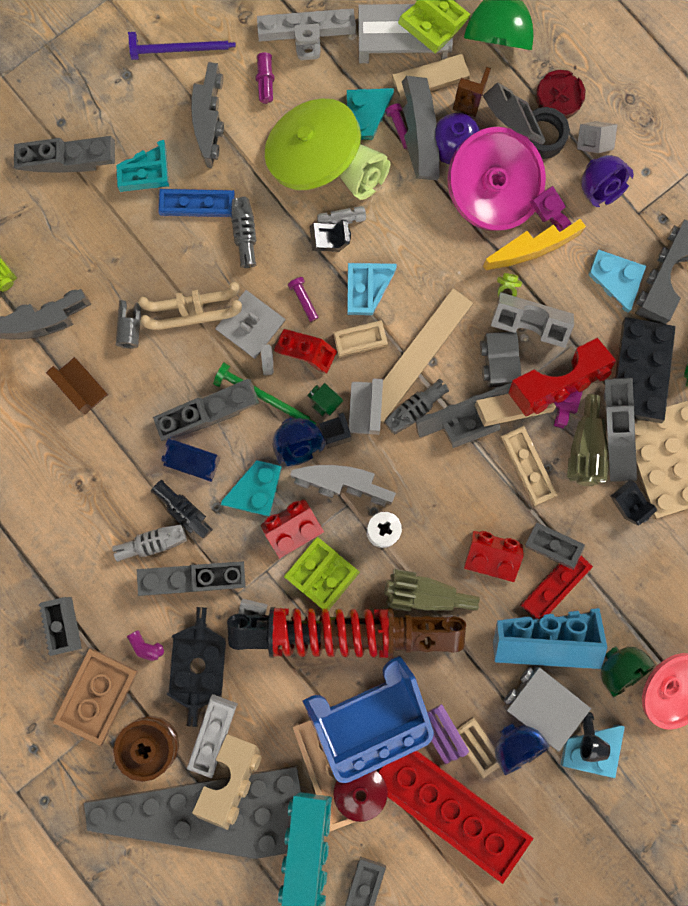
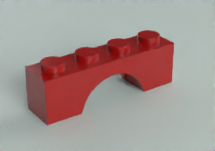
(536, 391)

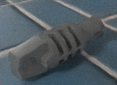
(244, 231)
(415, 407)

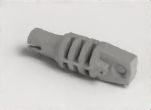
(151, 542)

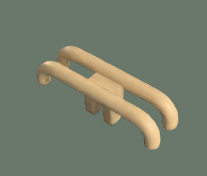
(191, 308)

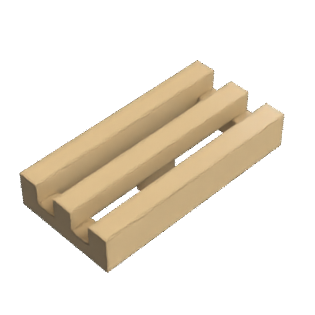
(491, 766)

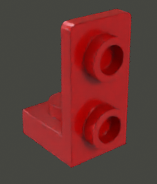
(306, 348)

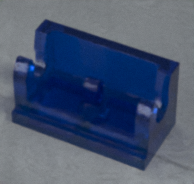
(190, 460)

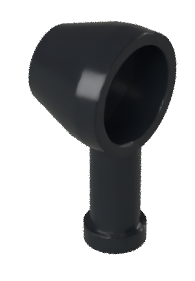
(592, 747)

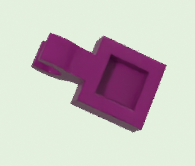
(548, 207)
(568, 406)

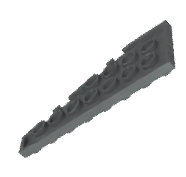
(167, 816)

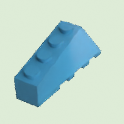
(552, 641)

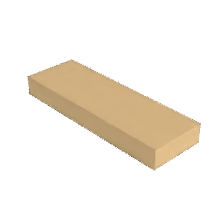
(439, 74)
(502, 409)
(528, 466)

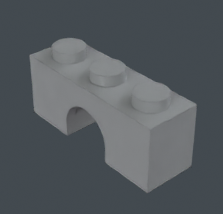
(550, 323)

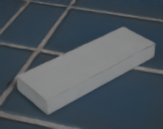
(212, 735)

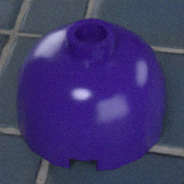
(451, 132)
(605, 179)

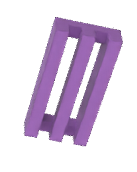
(441, 734)

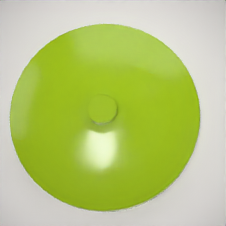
(312, 144)

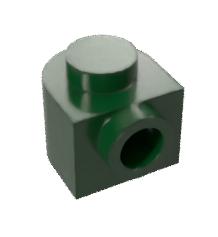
(324, 400)

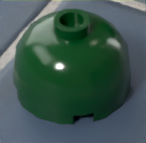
(624, 668)

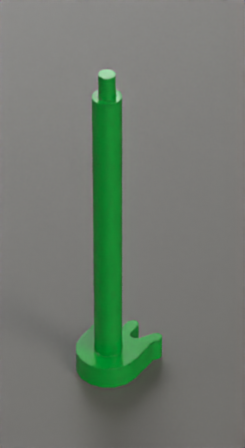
(223, 373)

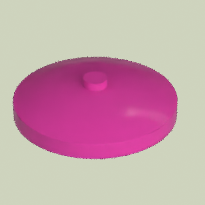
(496, 178)

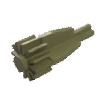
(589, 447)
(422, 593)

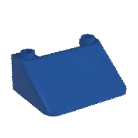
(372, 725)

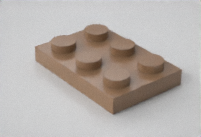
(95, 696)

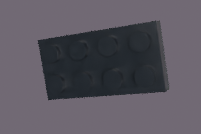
(647, 358)

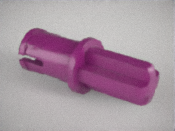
(265, 77)

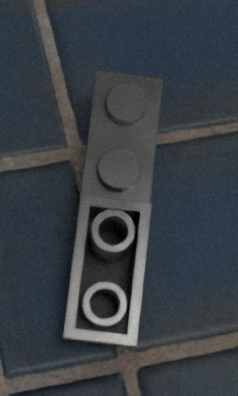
(206, 115)
(62, 156)
(29, 323)
(206, 411)
(621, 429)
(190, 578)

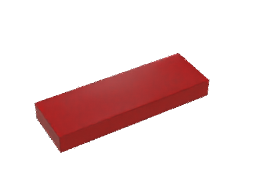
(554, 588)

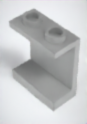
(546, 706)

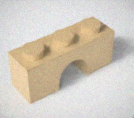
(221, 805)

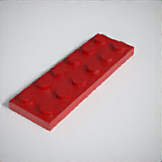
(456, 814)

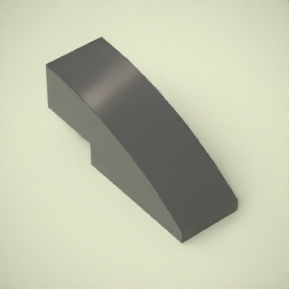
(513, 112)

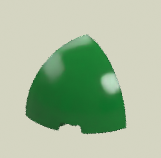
(501, 24)

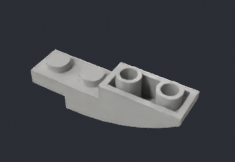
(332, 478)

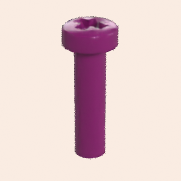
(394, 112)
(297, 285)

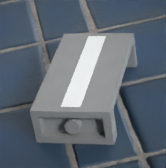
(382, 34)

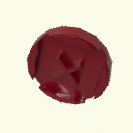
(561, 91)

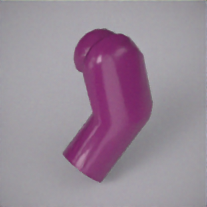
(145, 650)

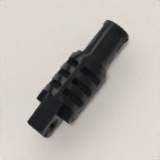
(182, 509)

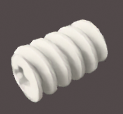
(379, 520)

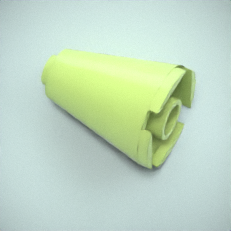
(365, 172)

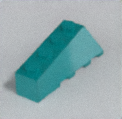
(306, 851)

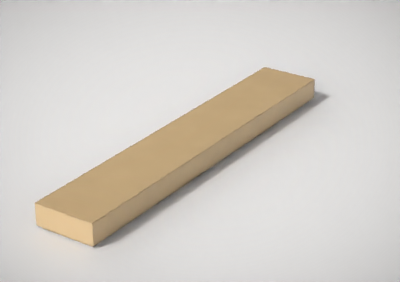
(422, 350)

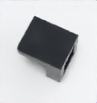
(335, 431)

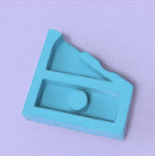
(367, 285)
(572, 759)

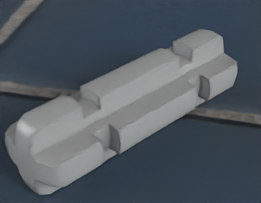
(345, 214)

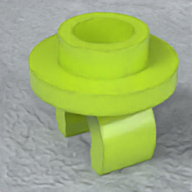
(508, 281)

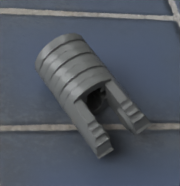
(128, 328)

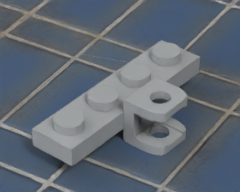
(306, 28)

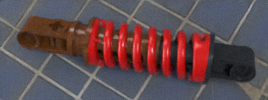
(377, 634)

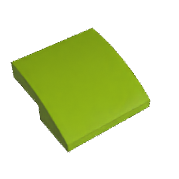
(434, 21)
(322, 574)

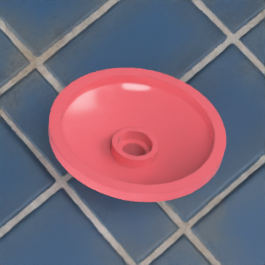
(667, 693)

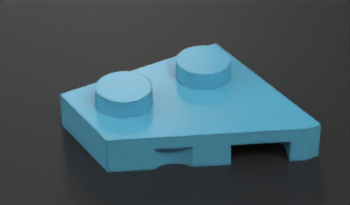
(617, 277)

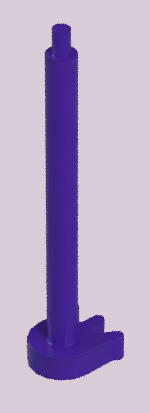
(136, 49)

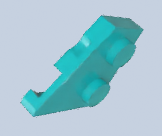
(369, 108)
(144, 170)
(255, 489)

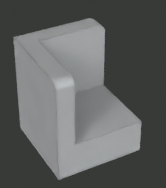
(597, 137)

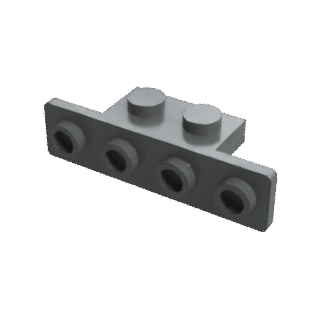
(460, 420)

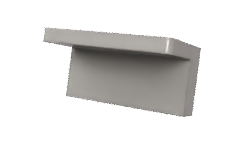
(366, 407)

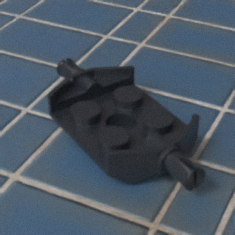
(185, 685)

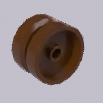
(134, 759)

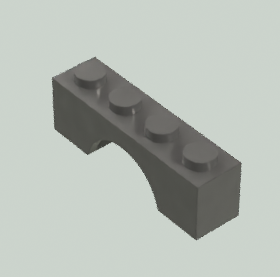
(660, 299)

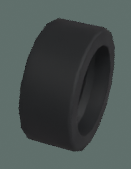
(560, 122)

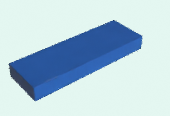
(196, 202)

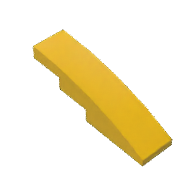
(528, 248)

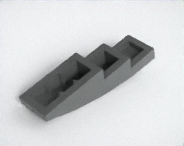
(422, 128)

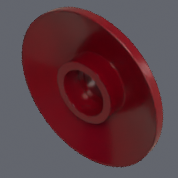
(370, 806)

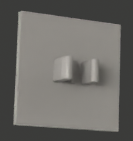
(252, 326)

